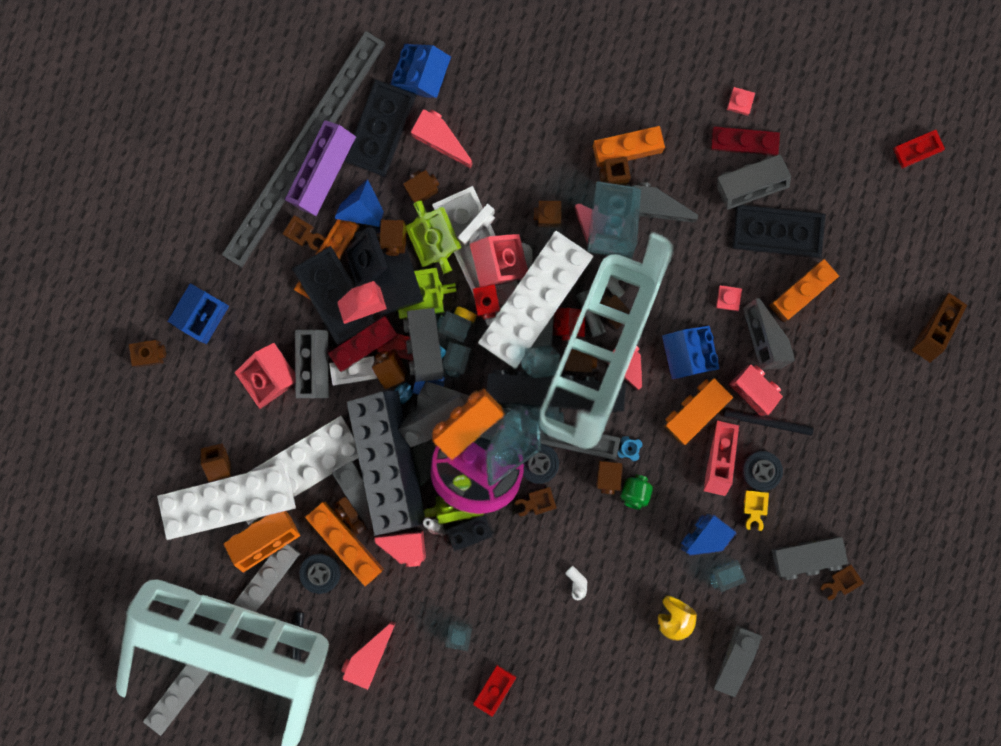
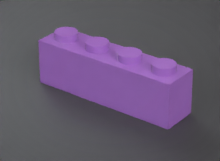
(320, 168)

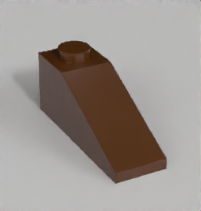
(939, 328)

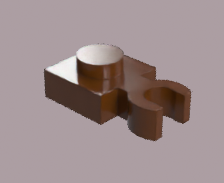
(301, 232)
(540, 502)
(346, 512)
(844, 580)

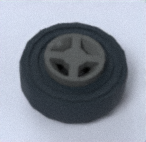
(541, 466)
(769, 466)
(312, 576)

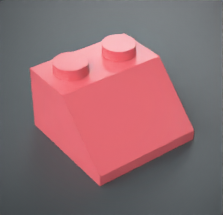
(499, 259)
(266, 375)
(756, 390)
(404, 547)

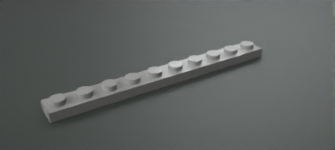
(193, 676)

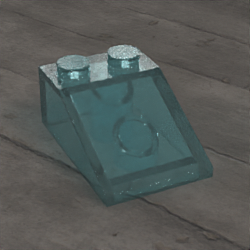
(614, 220)
(513, 443)

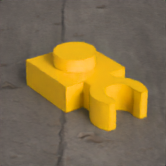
(755, 505)

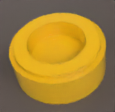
(464, 313)

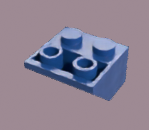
(421, 69)
(198, 314)
(690, 352)
(709, 536)

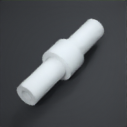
(434, 527)

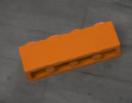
(344, 543)

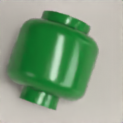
(636, 492)

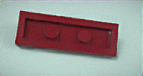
(745, 141)
(363, 344)

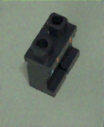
(471, 532)

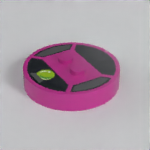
(465, 481)

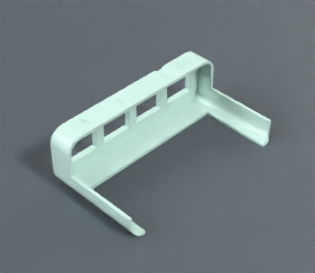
(643, 275)
(220, 652)

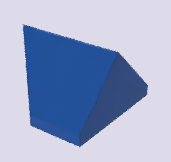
(361, 207)

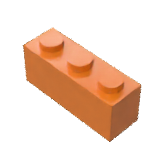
(629, 145)
(804, 290)
(697, 410)
(467, 423)
(261, 540)

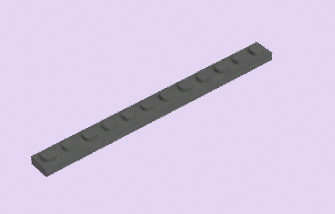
(279, 185)

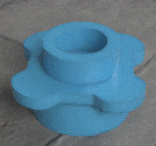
(405, 392)
(624, 452)

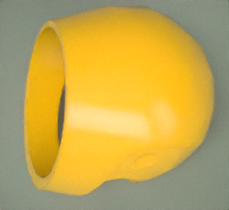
(682, 619)

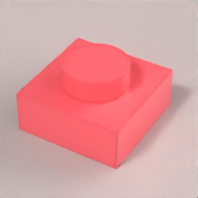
(741, 101)
(728, 298)

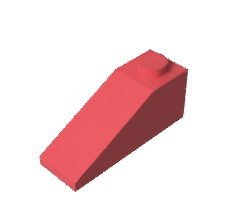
(435, 133)
(721, 459)
(364, 662)

